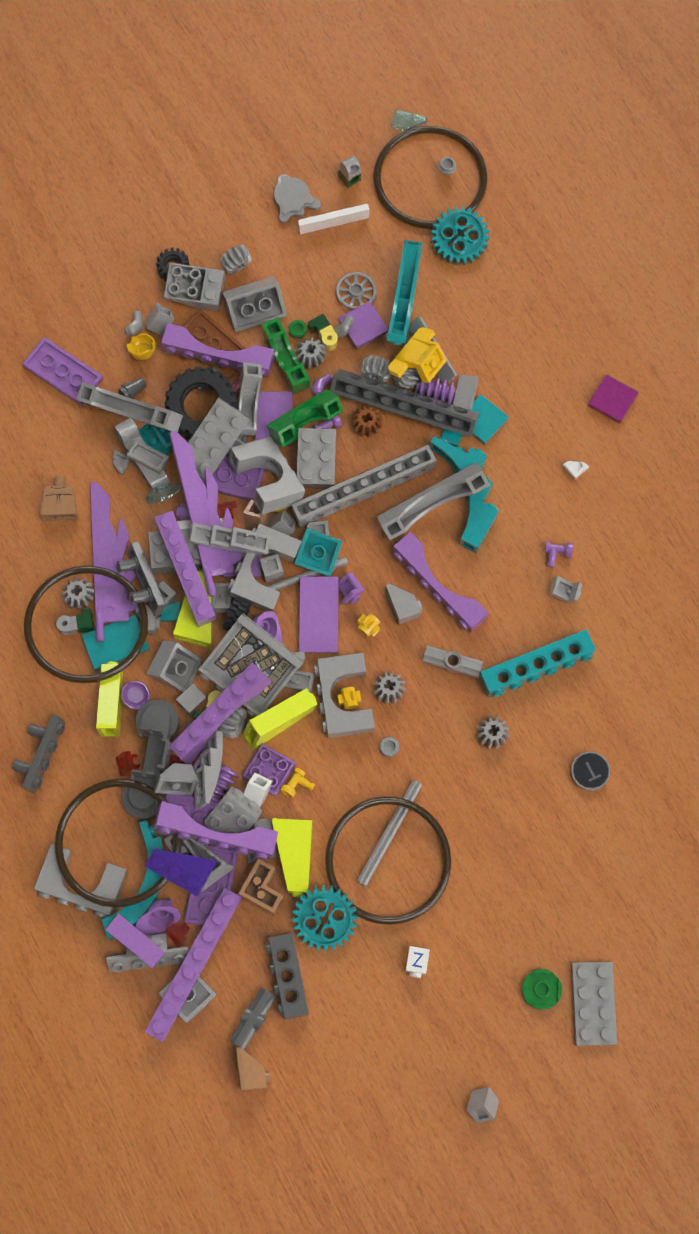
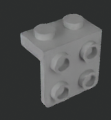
(233, 813)

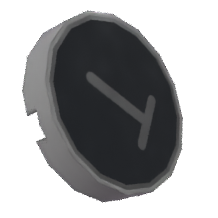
(590, 771)

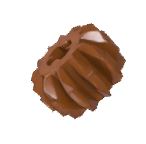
(366, 414)

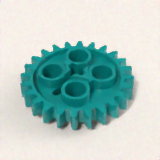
(448, 223)
(308, 909)

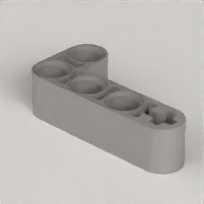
(127, 434)

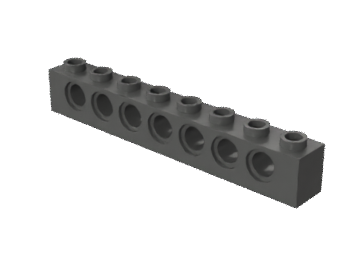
(404, 402)

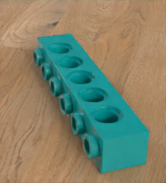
(580, 641)

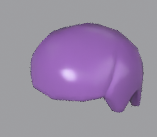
(134, 695)

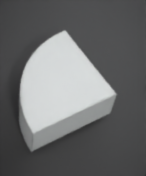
(575, 468)

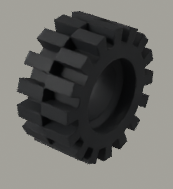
(167, 257)
(235, 610)

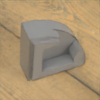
(120, 461)

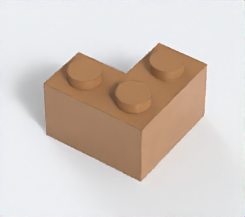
(257, 891)

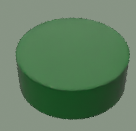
(297, 329)

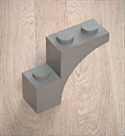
(247, 402)

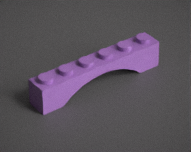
(179, 341)
(185, 568)
(466, 610)
(242, 689)
(175, 820)

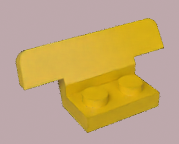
(419, 354)

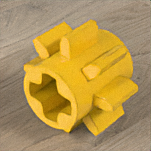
(368, 625)
(349, 698)

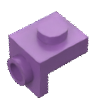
(350, 588)

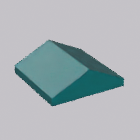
(318, 552)

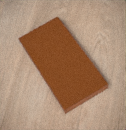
(214, 336)

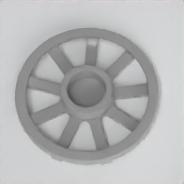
(355, 290)

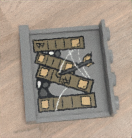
(246, 644)

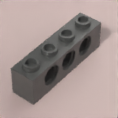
(286, 944)

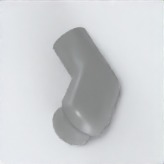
(135, 326)
(342, 329)

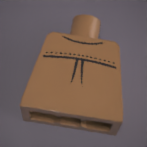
(59, 502)

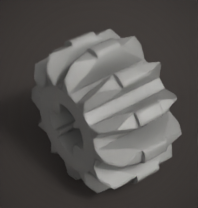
(235, 259)
(310, 346)
(376, 368)
(408, 379)
(84, 595)
(385, 692)
(234, 723)
(485, 730)

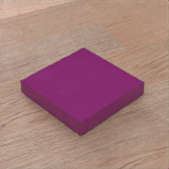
(613, 398)

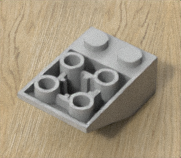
(195, 286)

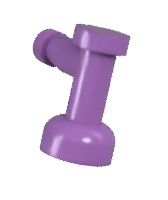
(335, 421)
(552, 549)

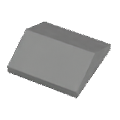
(196, 1001)

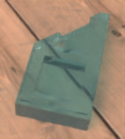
(405, 120)
(162, 493)

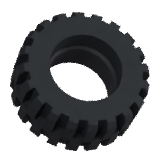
(189, 381)

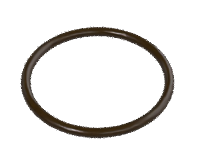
(421, 130)
(84, 678)
(59, 844)
(444, 844)

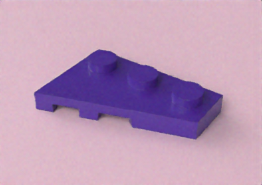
(182, 869)

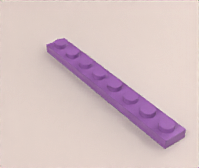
(193, 965)

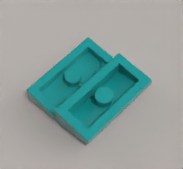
(156, 438)

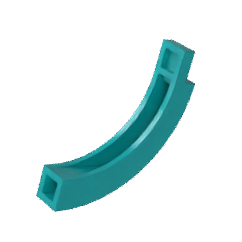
(134, 912)

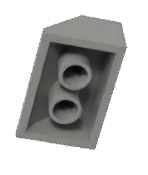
(254, 303)

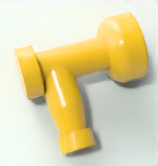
(298, 777)

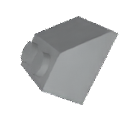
(174, 666)

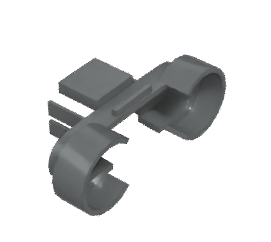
(161, 724)

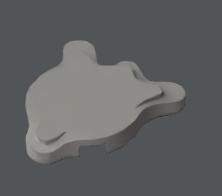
(292, 197)

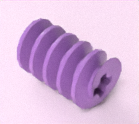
(437, 389)
(224, 778)

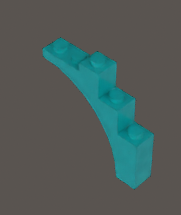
(405, 292)
(480, 515)

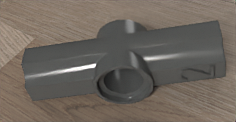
(252, 1018)

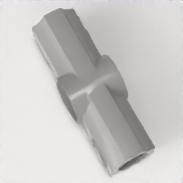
(440, 659)

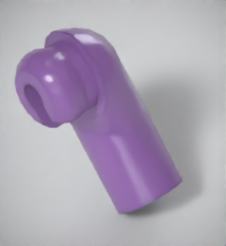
(320, 383)

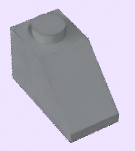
(403, 604)
(177, 780)

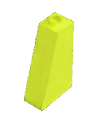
(187, 628)
(110, 704)
(278, 718)
(295, 853)

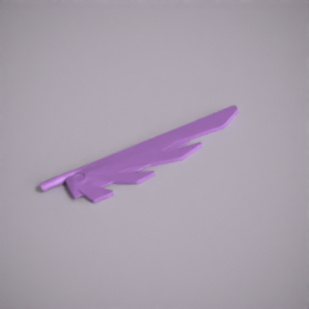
(203, 510)
(110, 595)

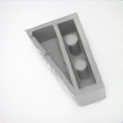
(192, 848)

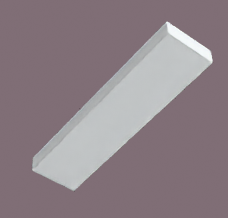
(333, 218)

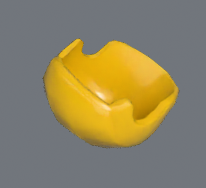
(141, 347)

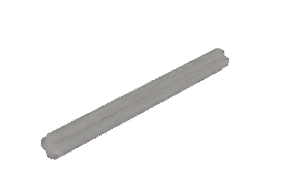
(388, 835)

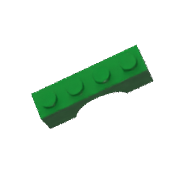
(290, 366)
(320, 407)

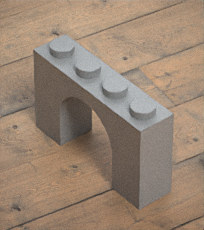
(266, 455)
(246, 586)
(341, 722)
(52, 884)

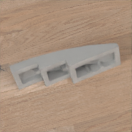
(230, 539)
(209, 771)

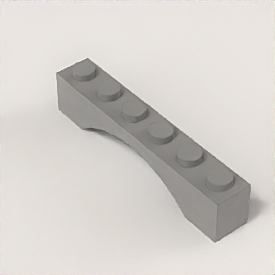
(129, 407)
(404, 515)

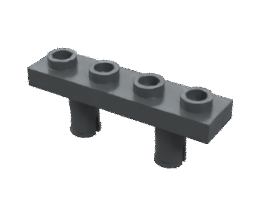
(150, 587)
(42, 758)

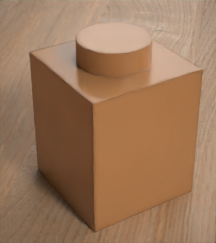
(253, 516)

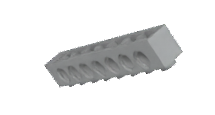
(363, 486)

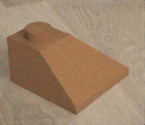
(251, 1072)

